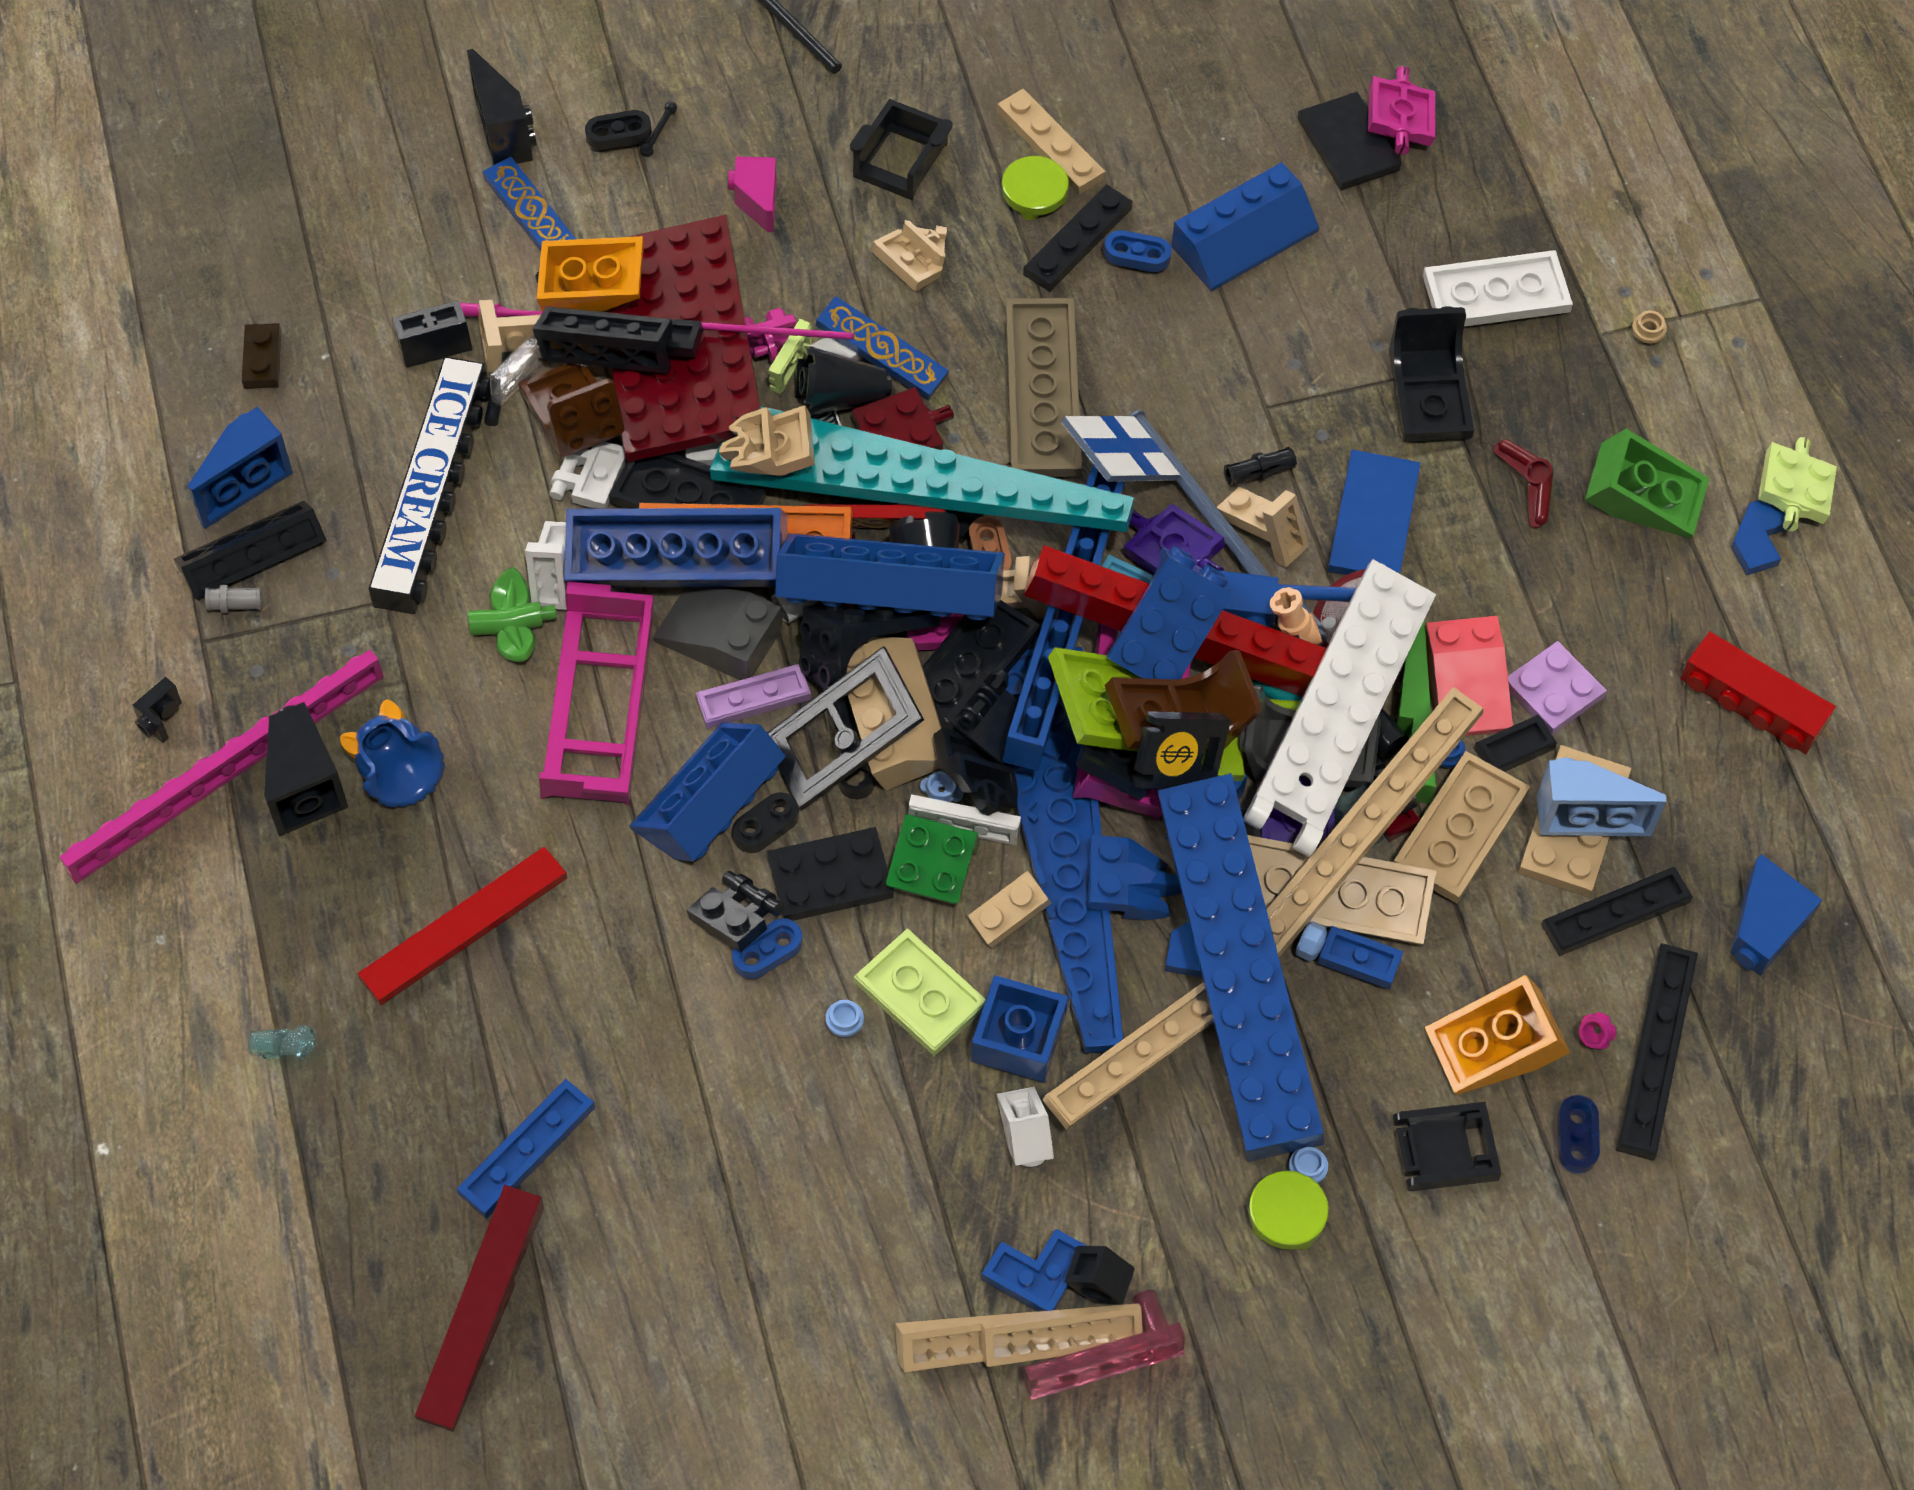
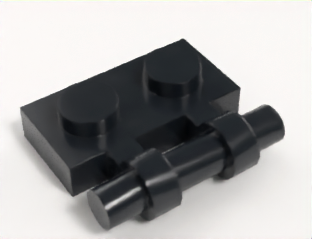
(730, 920)

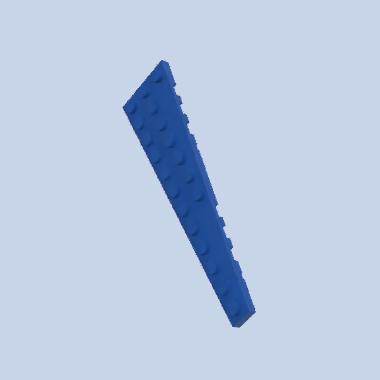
(1058, 846)

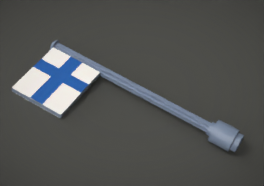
(1133, 451)

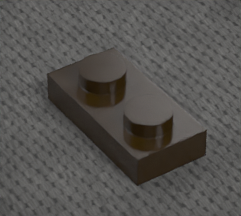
(261, 356)

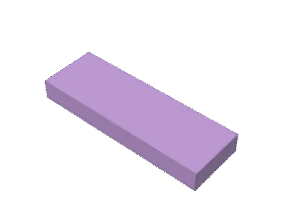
(753, 696)

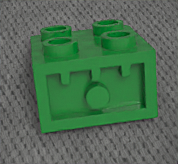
(932, 859)

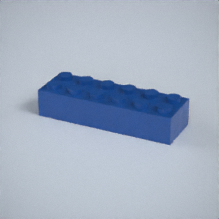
(674, 546)
(890, 576)

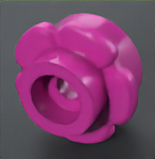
(1589, 1035)

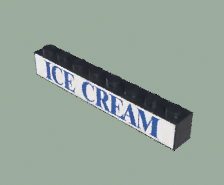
(430, 486)

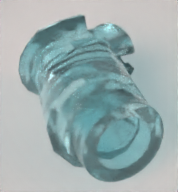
(282, 1042)

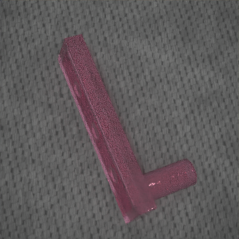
(1153, 1346)

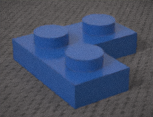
(1032, 1281)

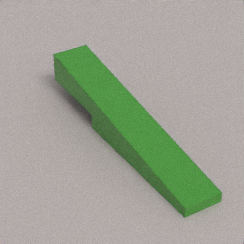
(1415, 700)

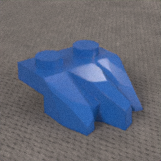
(1128, 879)

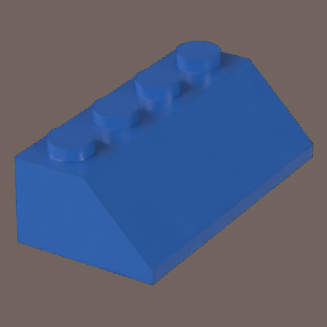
(1244, 227)
(709, 790)

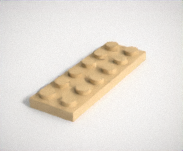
(1373, 900)

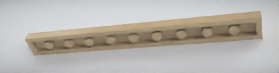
(1371, 816)

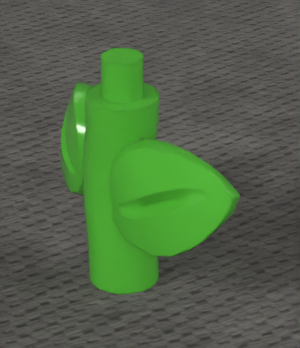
(511, 617)

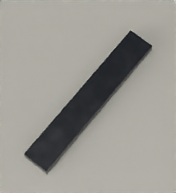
(1657, 1052)

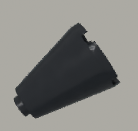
(837, 382)
(937, 530)

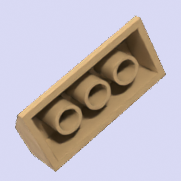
(915, 751)

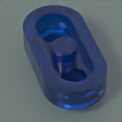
(1578, 1136)

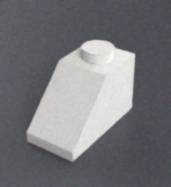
(1025, 1126)

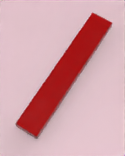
(462, 926)

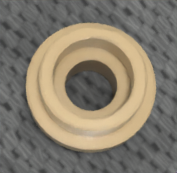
(1653, 321)

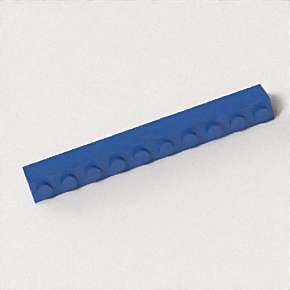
(1061, 630)

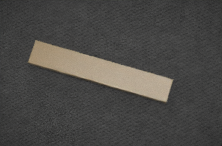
(1130, 1058)

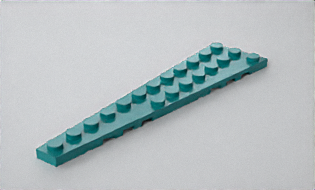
(911, 474)

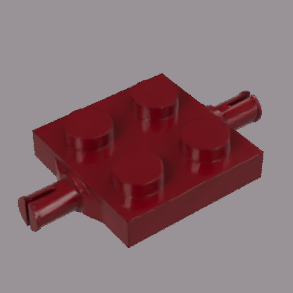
(903, 418)

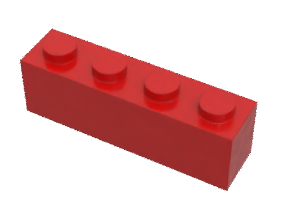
(1757, 693)

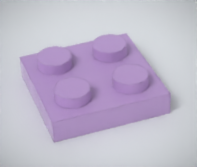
(1555, 687)

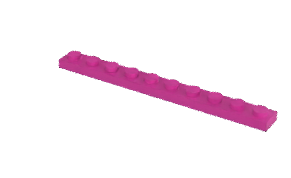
(212, 772)

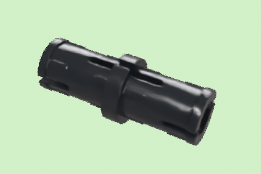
(1260, 466)

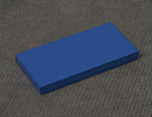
(1374, 512)

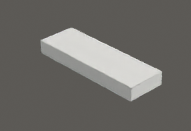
(995, 827)

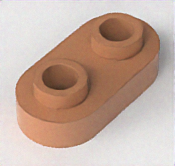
(994, 529)

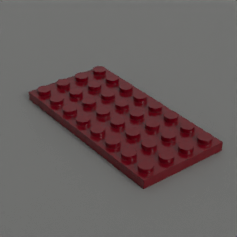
(693, 277)

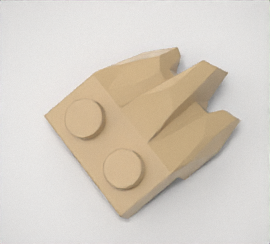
(774, 445)

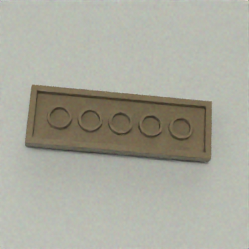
(1042, 385)

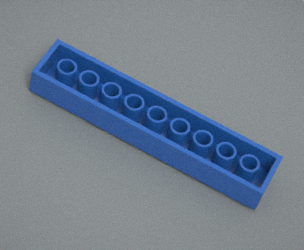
(1240, 968)

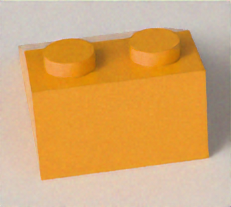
(590, 273)
(1497, 1037)

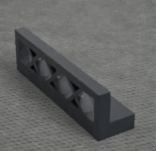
(600, 332)
(250, 548)

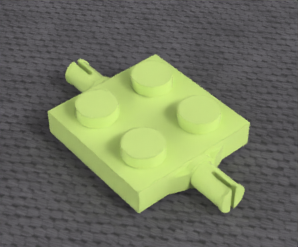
(1797, 483)

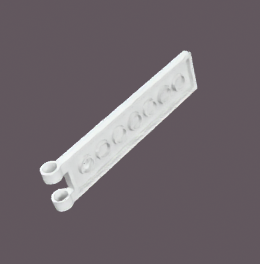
(1342, 703)

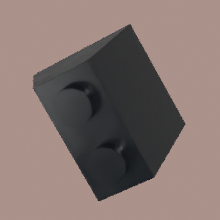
(299, 772)

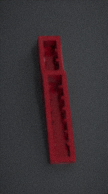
(480, 1307)

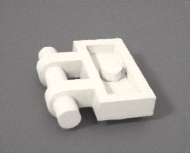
(600, 472)

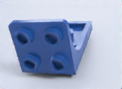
(1171, 617)

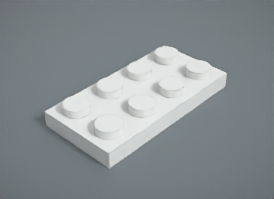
(1501, 287)

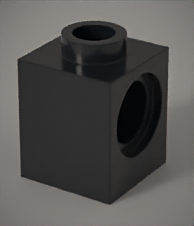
(1099, 1274)

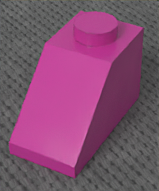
(755, 188)

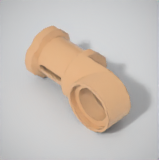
(1293, 617)

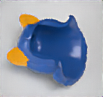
(395, 757)

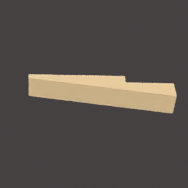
(1012, 1336)

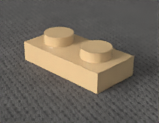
(1009, 909)

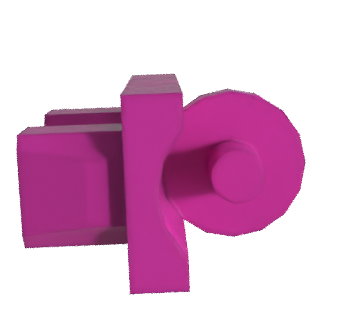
(770, 344)

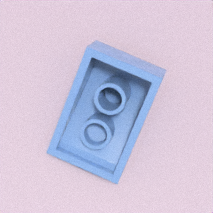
(1593, 801)

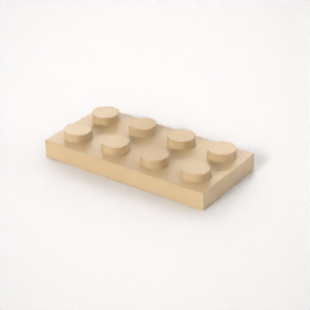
(1463, 824)
(1568, 859)

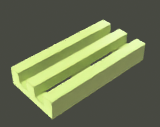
(786, 360)

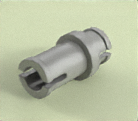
(233, 599)

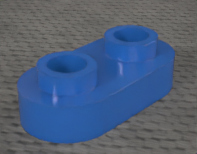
(1137, 250)
(767, 949)

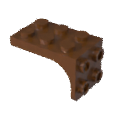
(573, 407)
(1220, 689)

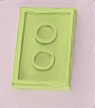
(920, 992)

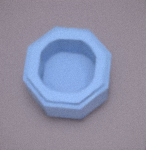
(1311, 941)

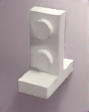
(546, 566)

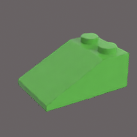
(1646, 485)

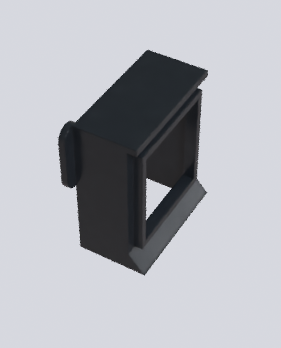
(907, 123)

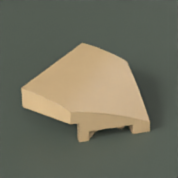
(913, 253)

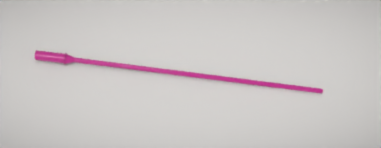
(472, 310)

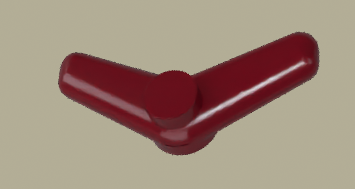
(1538, 475)

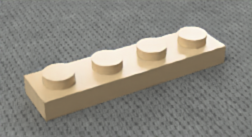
(1050, 140)

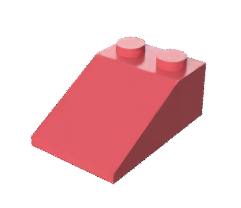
(1472, 660)

